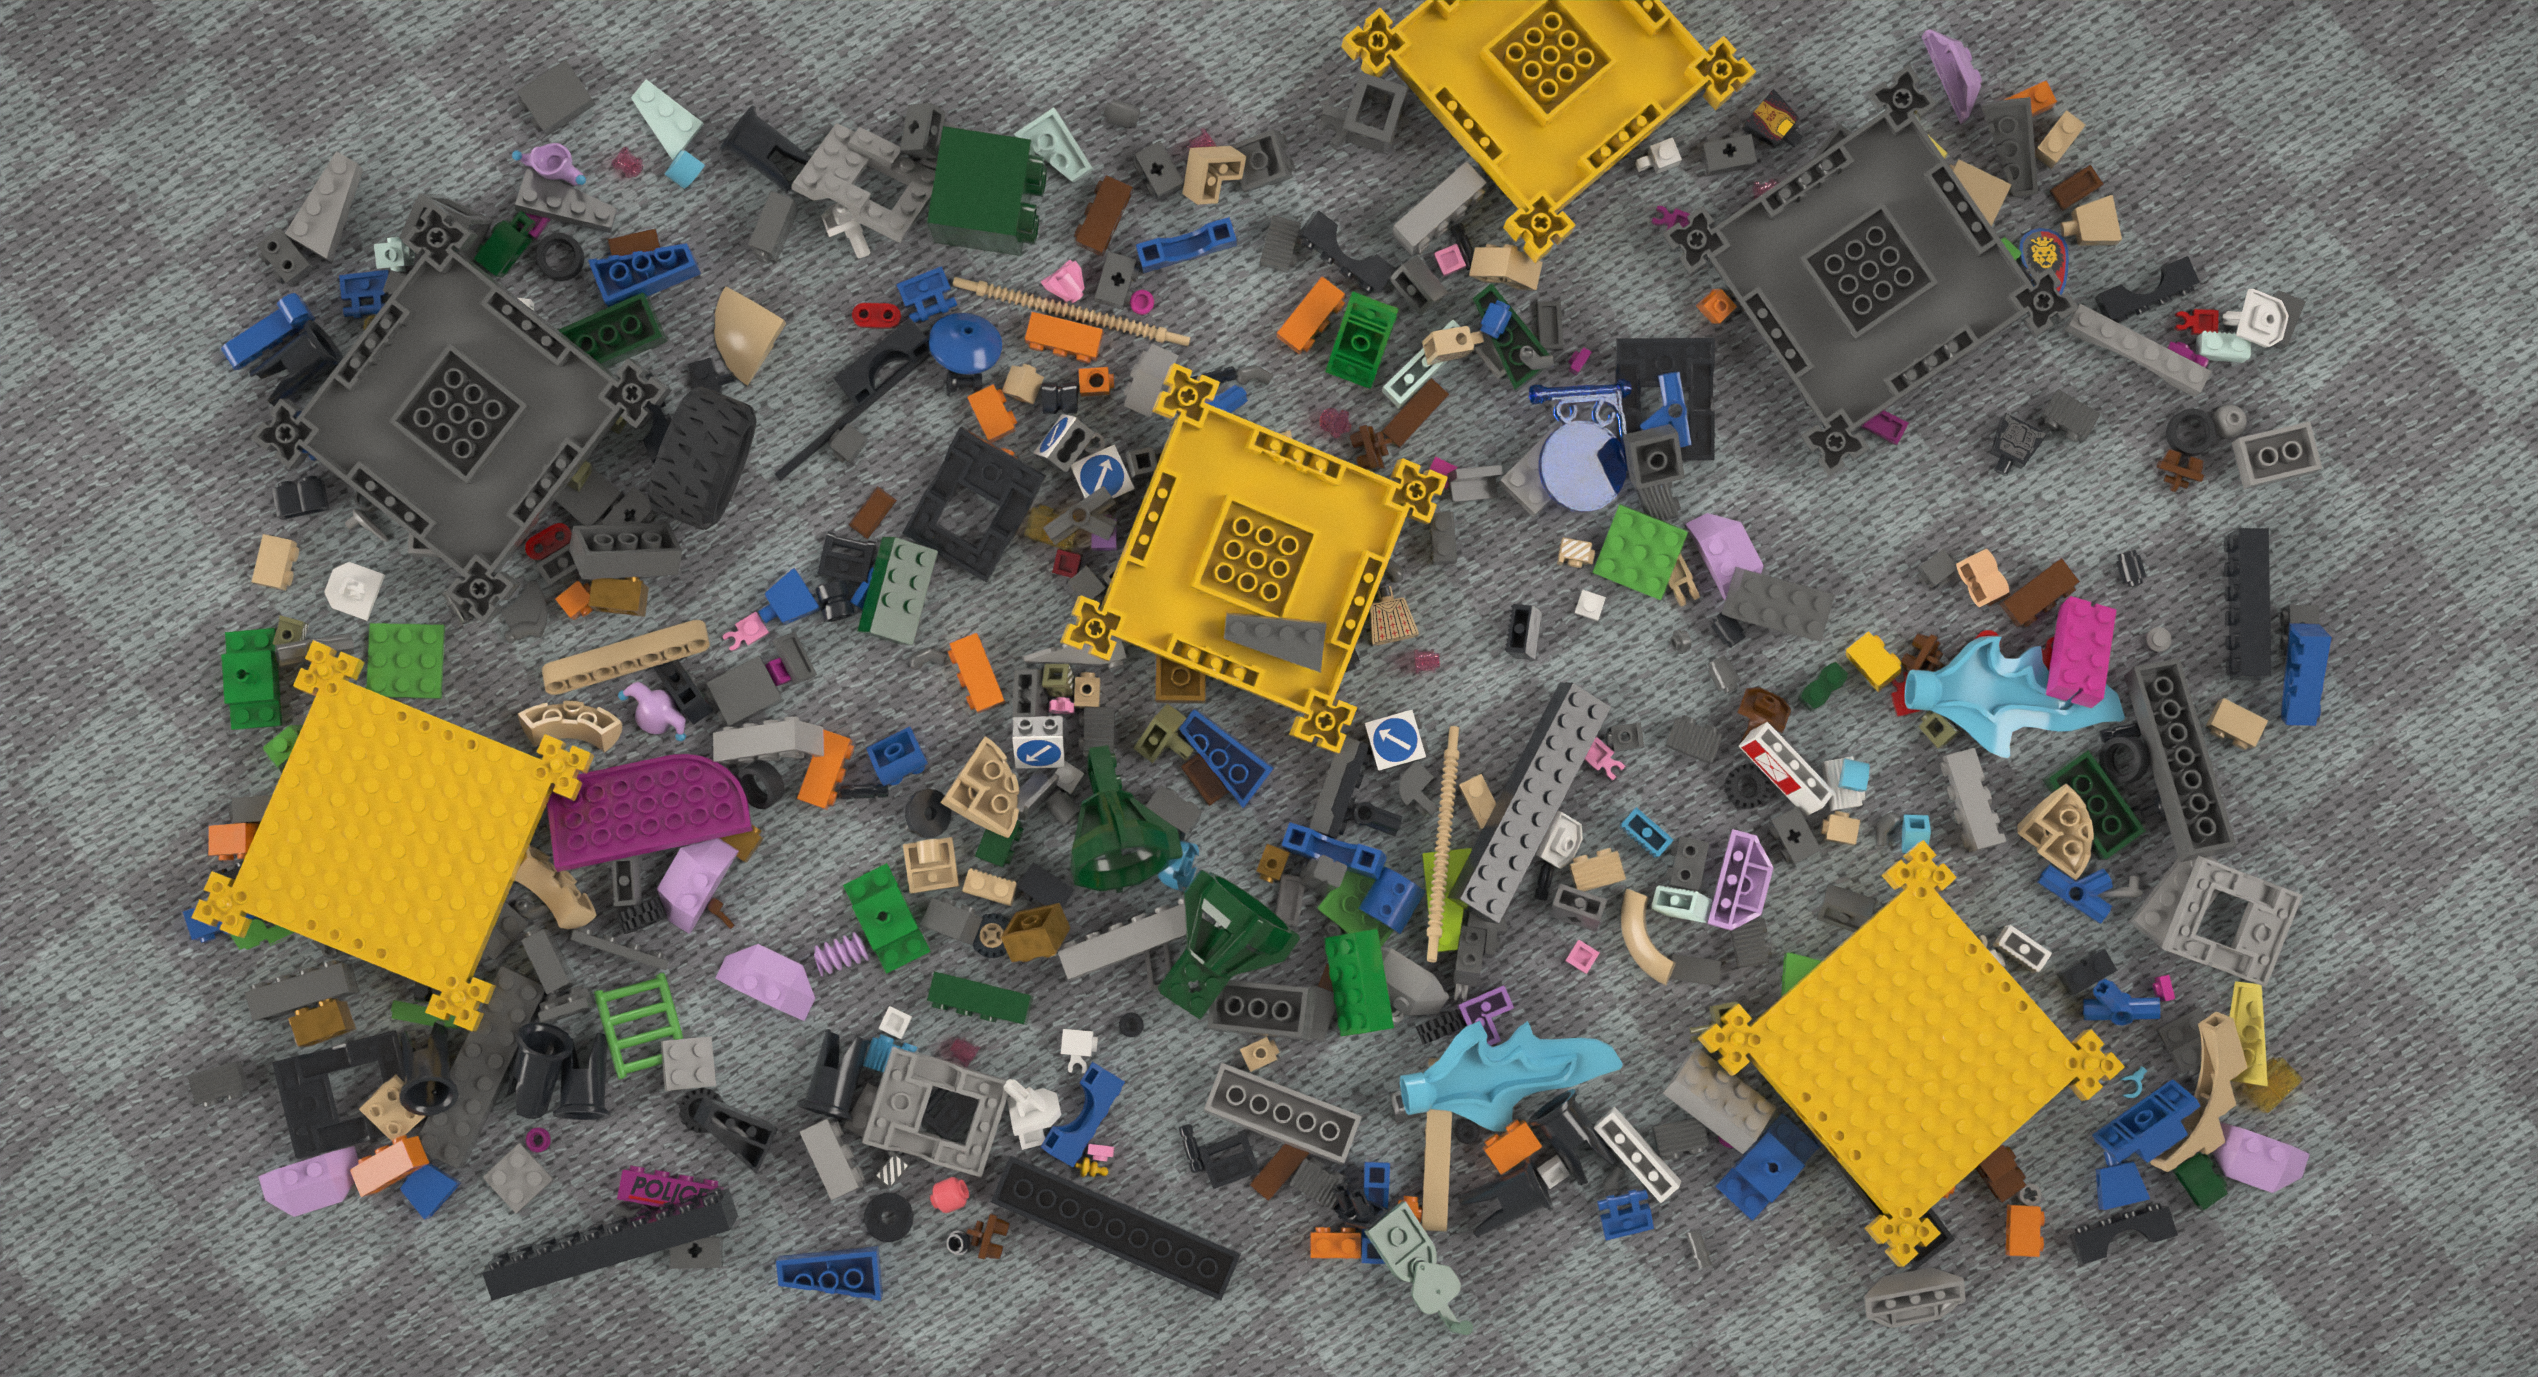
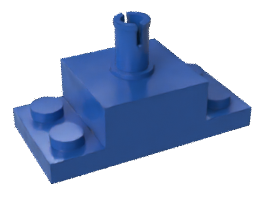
(2149, 1125)
(1767, 1167)

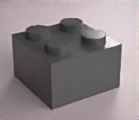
(1654, 456)

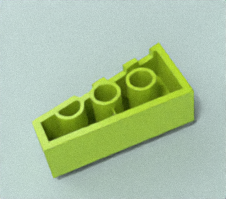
(1452, 911)

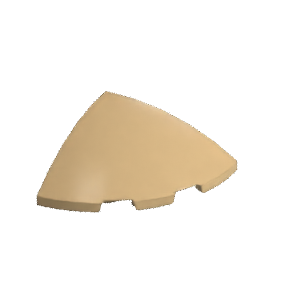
(744, 333)
(986, 790)
(2061, 830)

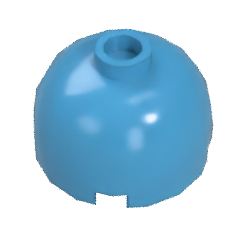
(1180, 870)

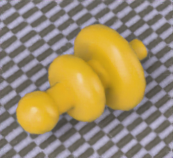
(1085, 1167)

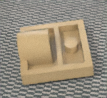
(931, 865)
(387, 1112)

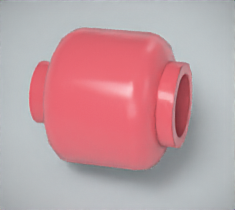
(949, 1195)

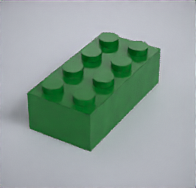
(1359, 982)

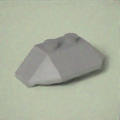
(1411, 986)
(1914, 1297)

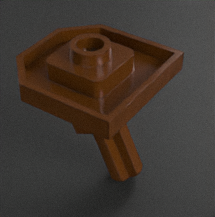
(1763, 707)

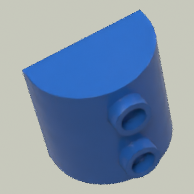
(897, 757)
(1392, 900)

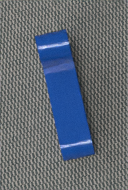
(268, 332)

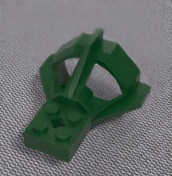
(1115, 822)
(1219, 949)

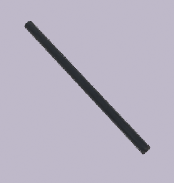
(848, 418)

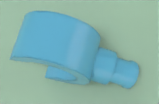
(2136, 1077)

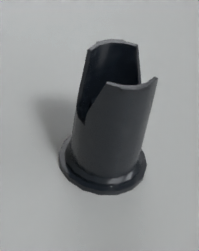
(757, 141)
(304, 358)
(537, 1067)
(427, 1075)
(834, 1088)
(584, 1089)
(1567, 1128)
(1517, 1192)

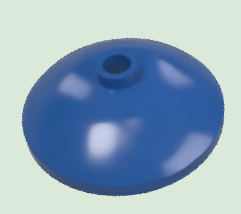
(963, 351)

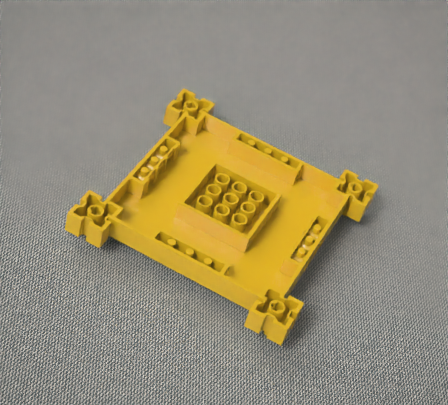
(1547, 88)
(1259, 531)
(393, 836)
(1911, 1053)

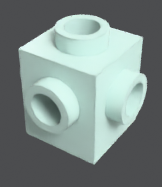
(393, 255)

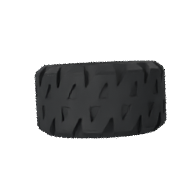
(701, 458)

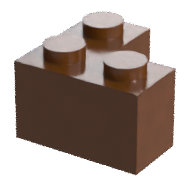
(2002, 1173)

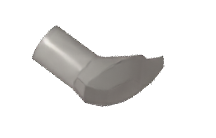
(366, 522)
(2125, 892)

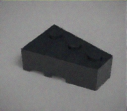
(737, 1130)

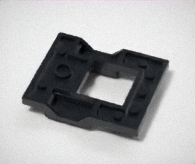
(1646, 358)
(991, 475)
(310, 1100)

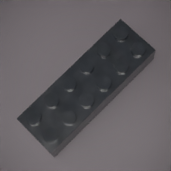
(2248, 604)

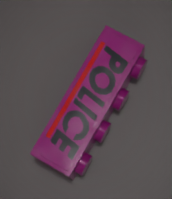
(659, 1187)

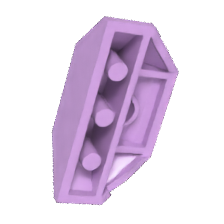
(1955, 71)
(1723, 546)
(694, 880)
(1741, 882)
(769, 979)
(2259, 1159)
(311, 1182)

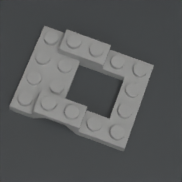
(841, 162)
(2259, 932)
(903, 1100)

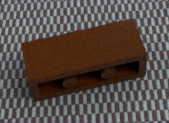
(1103, 215)
(2040, 594)

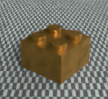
(619, 596)
(1178, 683)
(1035, 933)
(321, 1023)

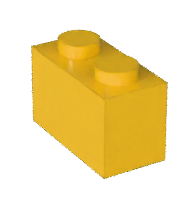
(1874, 661)

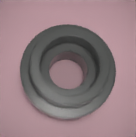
(1680, 641)

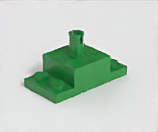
(1362, 340)
(251, 679)
(886, 918)

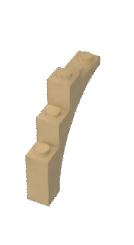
(2220, 1062)

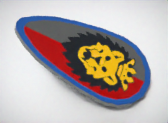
(2045, 249)

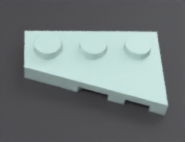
(667, 118)
(1055, 143)

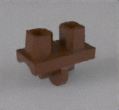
(1374, 445)
(2170, 464)
(1927, 647)
(987, 1248)

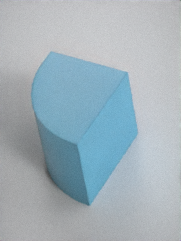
(684, 169)
(1854, 775)
(1915, 829)

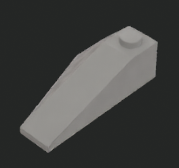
(1076, 657)

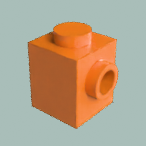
(576, 600)

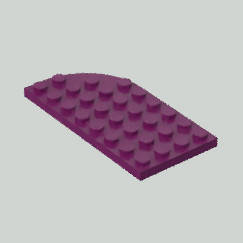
(646, 810)

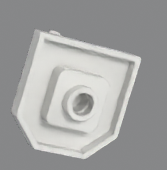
(839, 219)
(2261, 319)
(353, 589)
(1561, 841)
(1031, 1108)

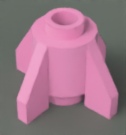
(1066, 282)

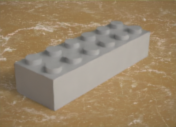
(1124, 941)
(1282, 1114)

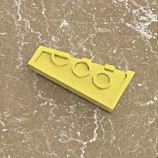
(2249, 1022)

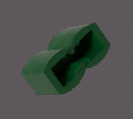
(1826, 682)
(2201, 1181)

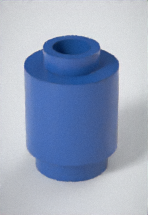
(1495, 319)

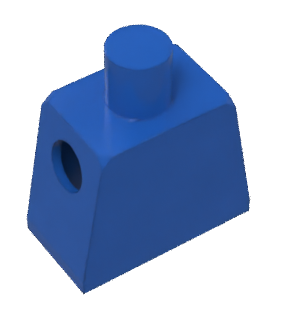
(789, 600)
(2119, 1184)
(428, 1189)

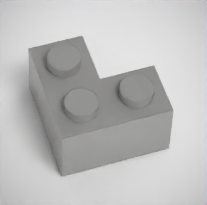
(1148, 379)

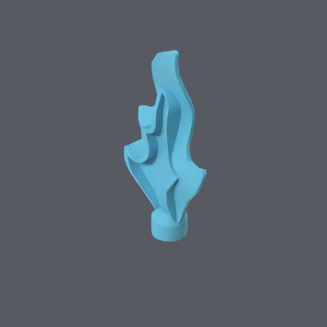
(2000, 695)
(1490, 1080)

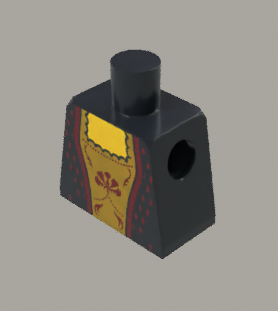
(1773, 122)

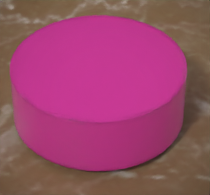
(1142, 302)

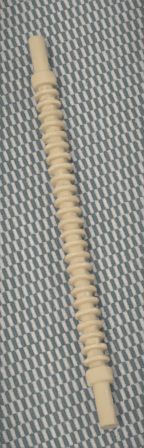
(982, 289)
(1434, 932)

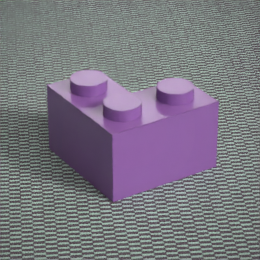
(1484, 1008)

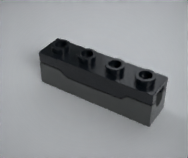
(1338, 788)

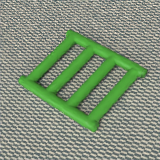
(609, 1021)

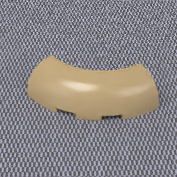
(571, 721)
(555, 890)
(1637, 938)

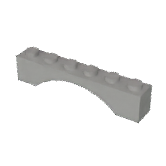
(2160, 360)

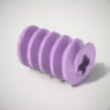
(840, 953)

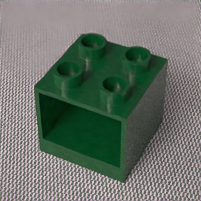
(986, 191)

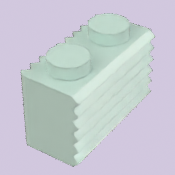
(2223, 347)
(1681, 904)

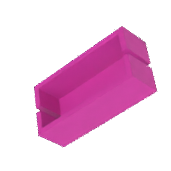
(2081, 652)

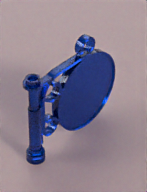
(1583, 460)

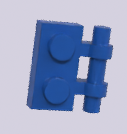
(362, 286)
(925, 287)
(1625, 1221)

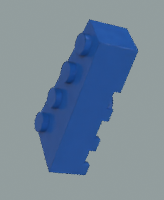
(643, 272)
(2304, 673)
(1230, 759)
(836, 1271)

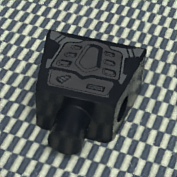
(2014, 443)

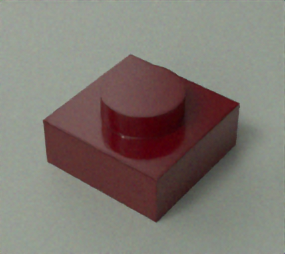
(1067, 563)

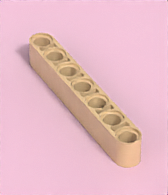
(625, 657)
(1436, 1168)

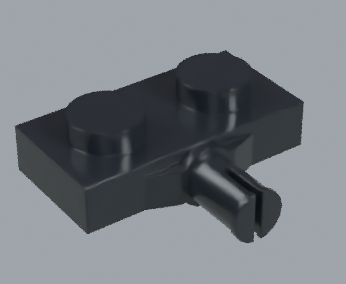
(705, 375)

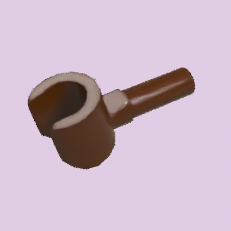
(714, 907)

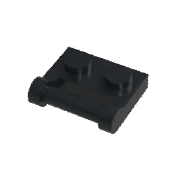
(846, 566)
(952, 1114)
(1232, 1167)

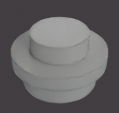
(2158, 639)

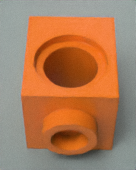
(1716, 306)
(1087, 374)

